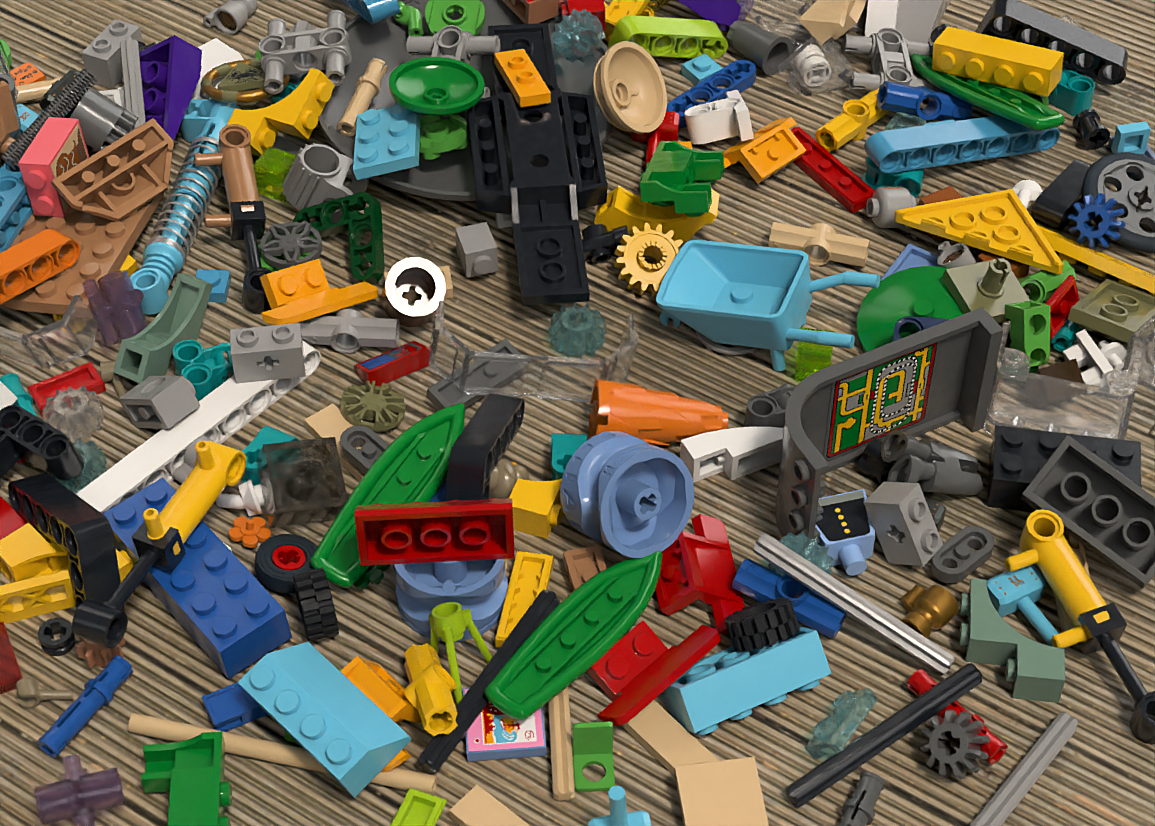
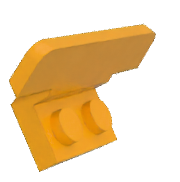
(768, 151)
(304, 293)
(385, 693)

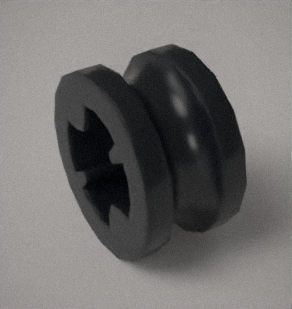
(49, 629)

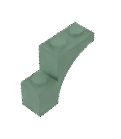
(178, 320)
(1032, 667)

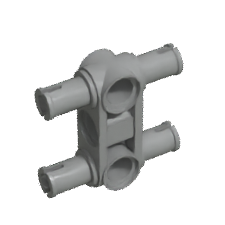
(454, 44)
(299, 51)
(889, 59)

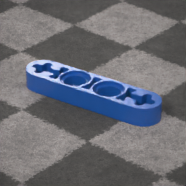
(736, 75)

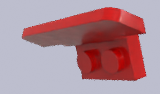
(700, 569)
(643, 667)

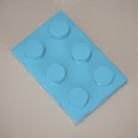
(386, 141)

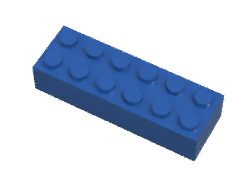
(208, 588)

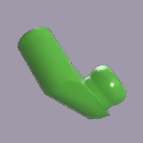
(411, 18)

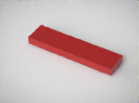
(832, 174)

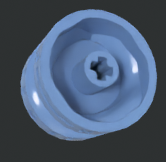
(627, 493)
(472, 583)

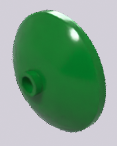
(436, 86)

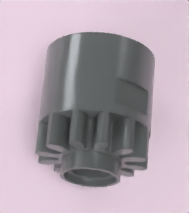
(102, 120)

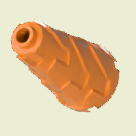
(651, 414)

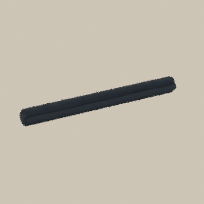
(475, 700)
(883, 735)

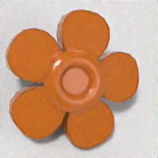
(249, 531)

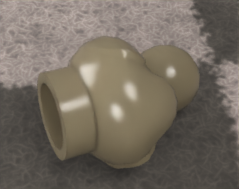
(505, 477)

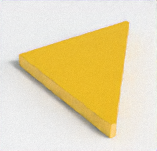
(987, 222)

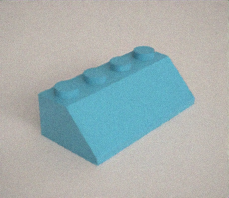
(736, 681)
(325, 714)

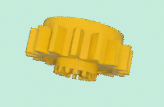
(633, 264)

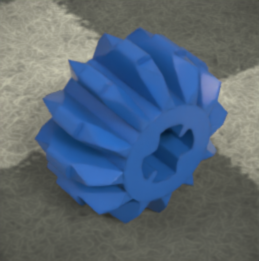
(1106, 227)

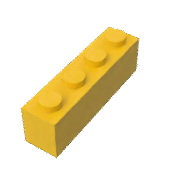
(997, 61)

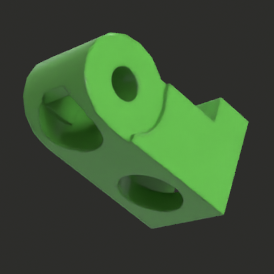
(1030, 330)

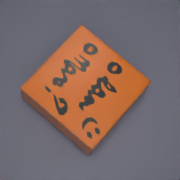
(27, 74)

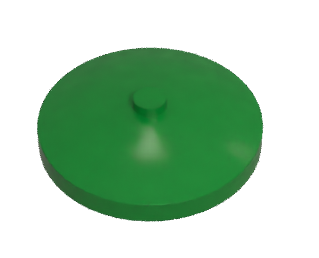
(905, 293)

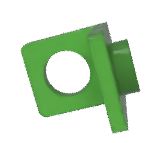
(593, 746)

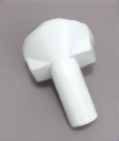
(1027, 192)
(249, 498)

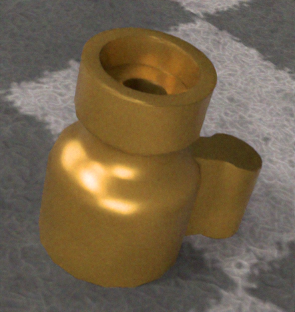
(928, 608)

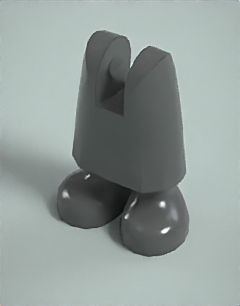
(930, 464)

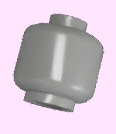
(885, 202)

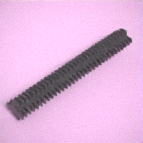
(55, 109)

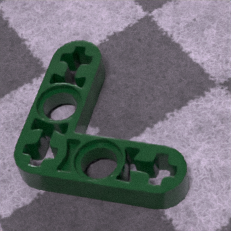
(357, 225)

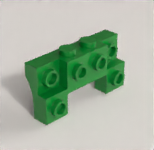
(672, 178)
(193, 776)

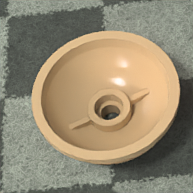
(630, 88)

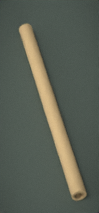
(271, 751)

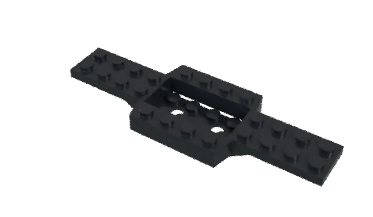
(546, 198)

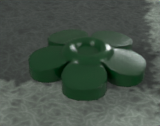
(373, 575)

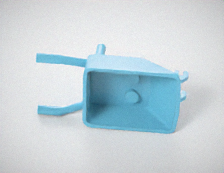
(749, 296)

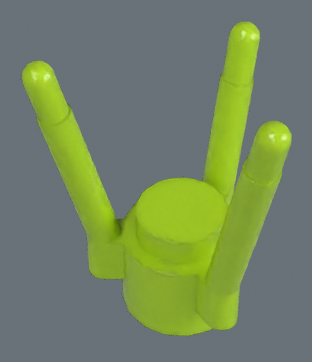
(449, 623)

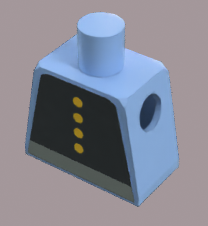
(847, 530)

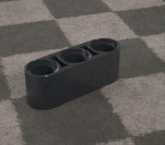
(1058, 198)

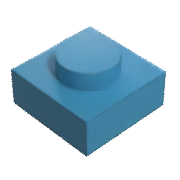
(221, 283)

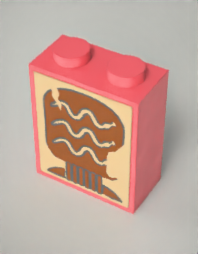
(52, 153)

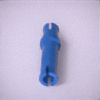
(95, 695)

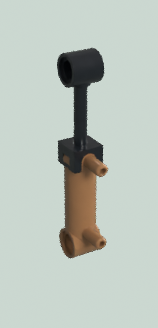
(246, 211)

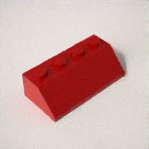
(435, 531)

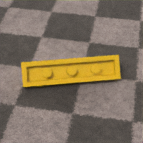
(36, 596)

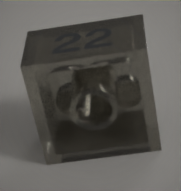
(301, 481)

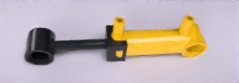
(162, 538)
(1094, 621)

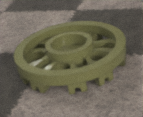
(372, 406)

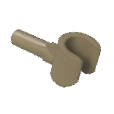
(108, 375)
(30, 696)

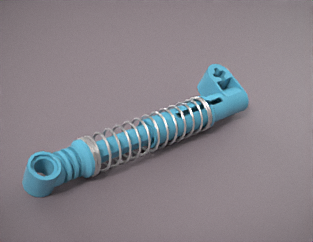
(163, 253)

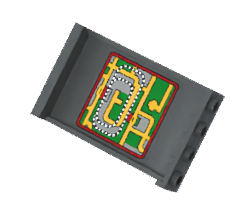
(898, 386)

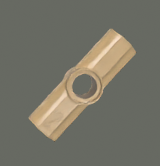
(820, 244)

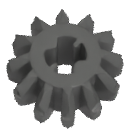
(961, 758)

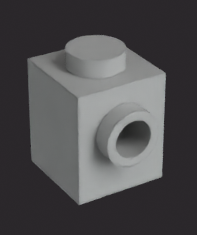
(476, 249)

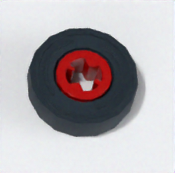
(281, 559)

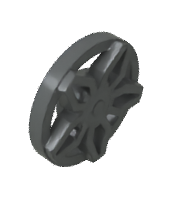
(291, 244)

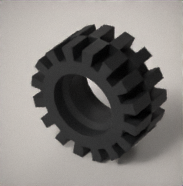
(315, 604)
(762, 624)

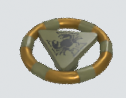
(241, 83)

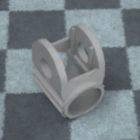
(319, 178)

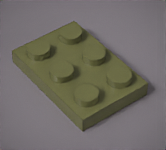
(1113, 310)

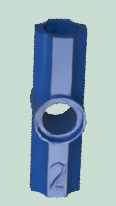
(908, 99)
(808, 606)

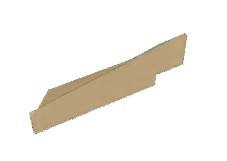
(832, 18)

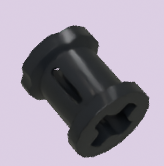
(1092, 131)

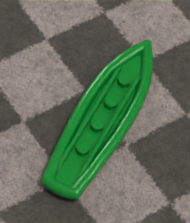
(993, 98)
(404, 473)
(575, 636)

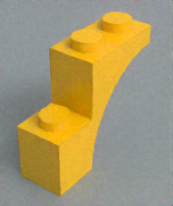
(293, 115)
(627, 209)
(536, 506)
(33, 554)

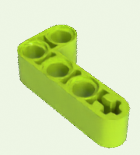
(671, 36)

